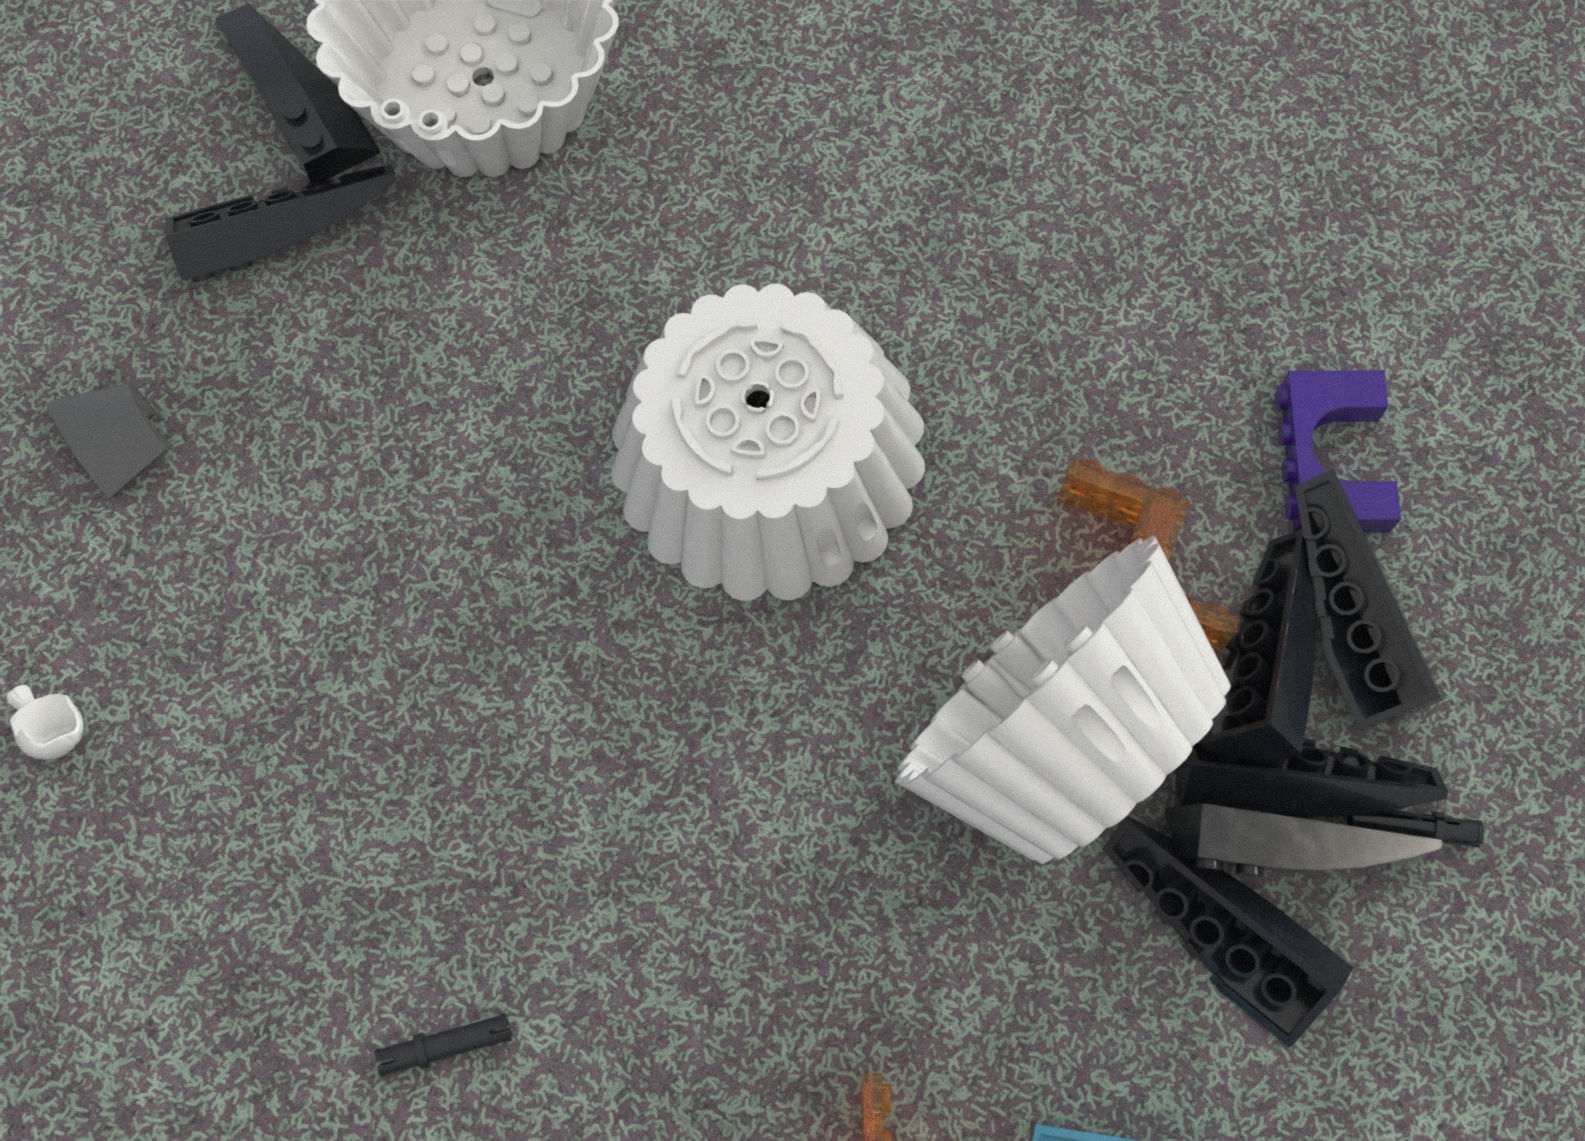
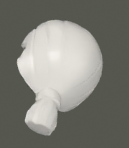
(44, 725)

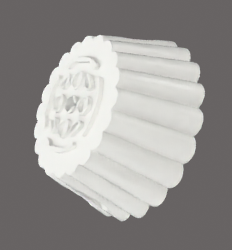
(416, 65)
(775, 488)
(1074, 711)

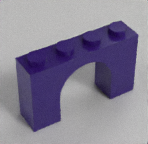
(1323, 398)

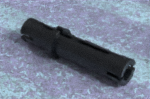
(1431, 825)
(442, 1045)

